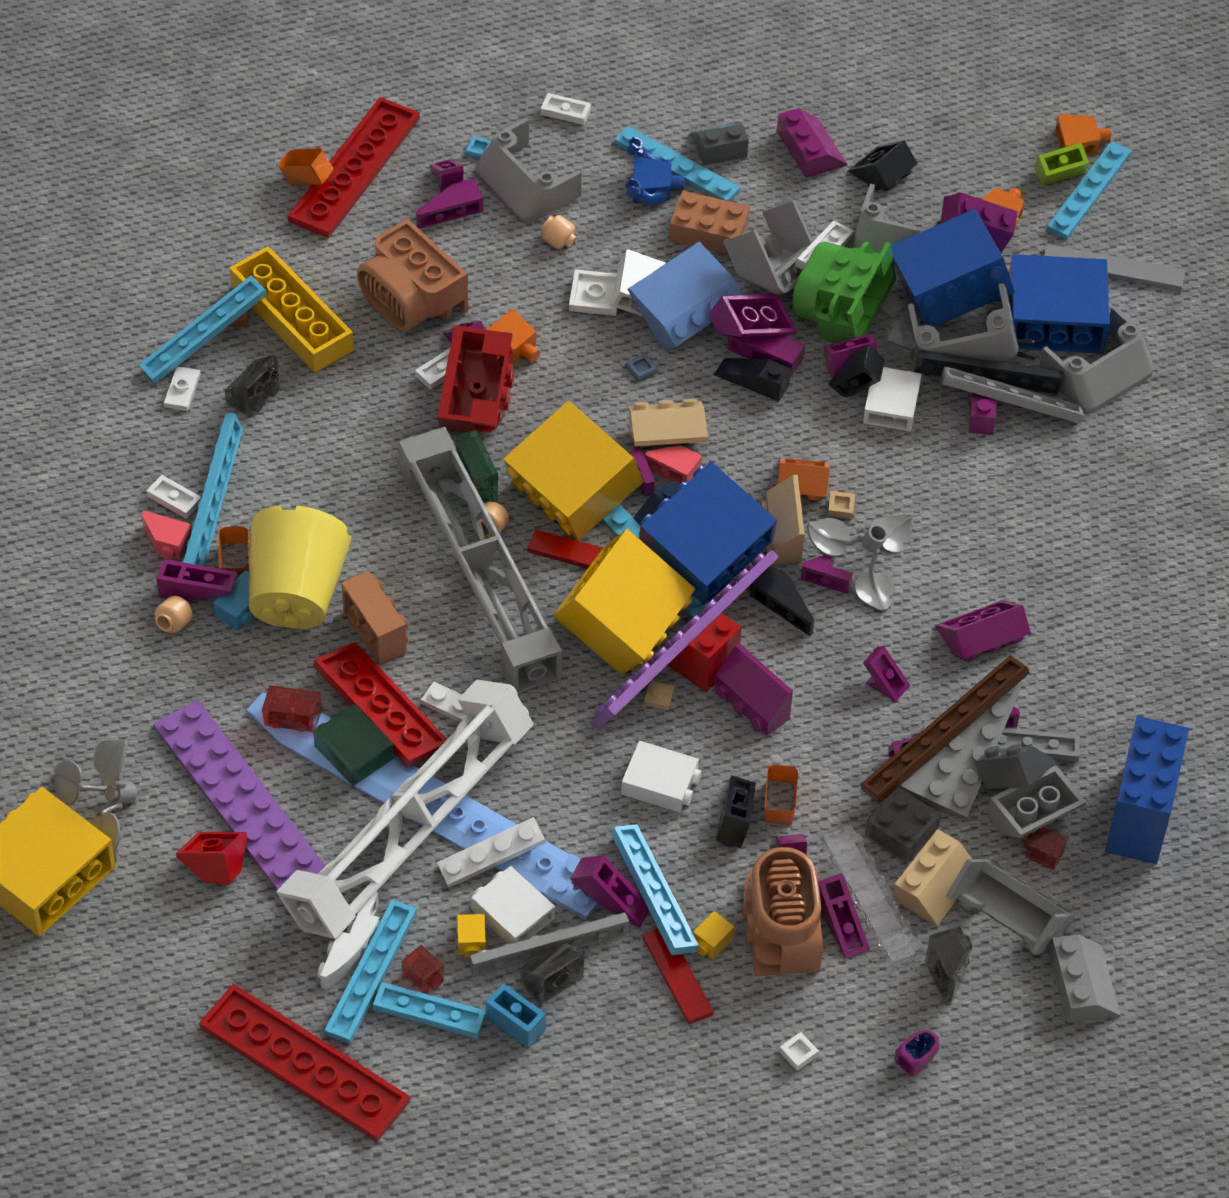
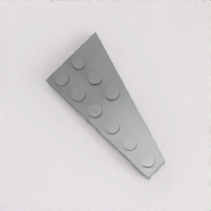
(952, 775)

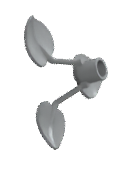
(890, 532)
(108, 762)

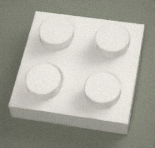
(593, 292)

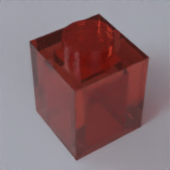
(1045, 847)
(423, 969)

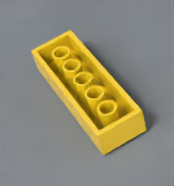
(295, 311)

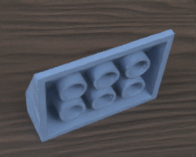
(682, 294)

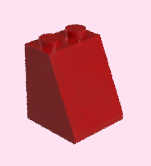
(707, 652)

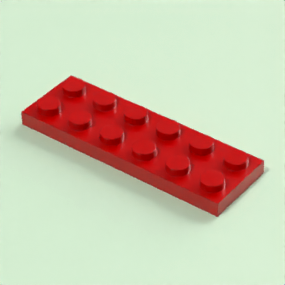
(382, 701)

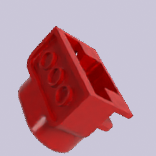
(476, 380)

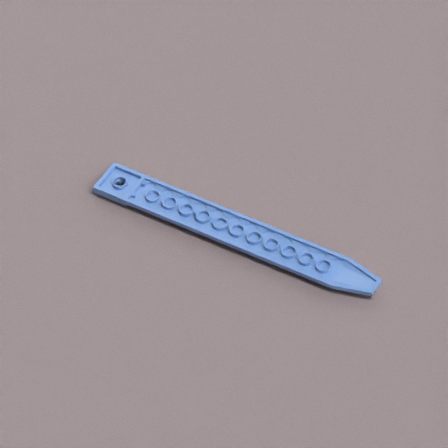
(466, 824)

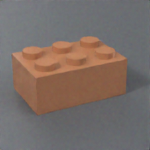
(707, 221)
(374, 617)

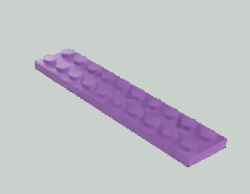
(682, 638)
(237, 793)

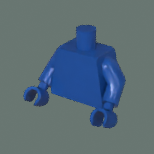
(651, 177)

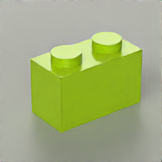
(1061, 164)

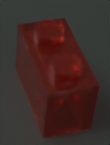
(292, 708)

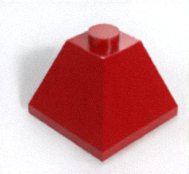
(214, 856)

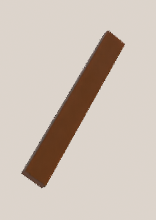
(944, 729)

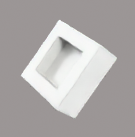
(798, 1051)

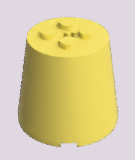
(295, 565)

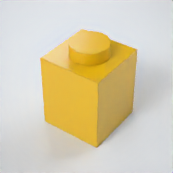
(471, 934)
(713, 935)

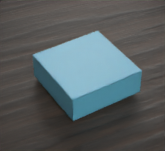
(476, 147)

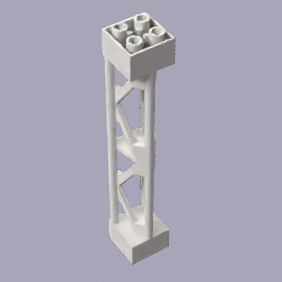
(316, 899)

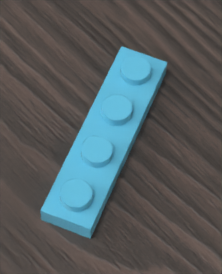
(429, 1010)

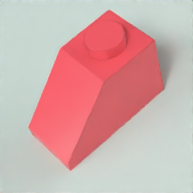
(674, 463)
(166, 534)

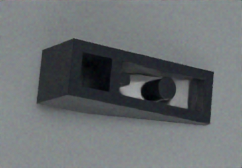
(756, 375)
(780, 595)
(736, 812)

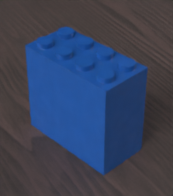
(951, 269)
(1060, 302)
(708, 530)
(1147, 790)

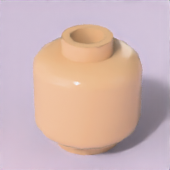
(558, 232)
(499, 516)
(173, 614)

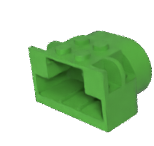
(843, 289)

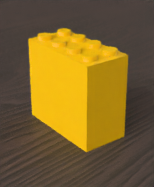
(572, 471)
(625, 603)
(49, 860)

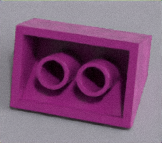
(808, 142)
(997, 219)
(751, 316)
(985, 629)
(753, 690)

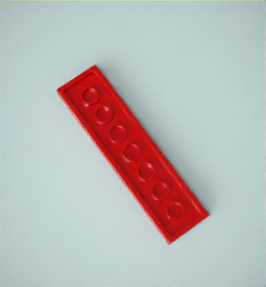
(354, 167)
(305, 1062)

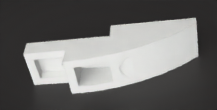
(348, 948)

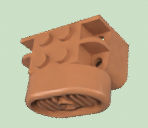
(412, 278)
(783, 913)

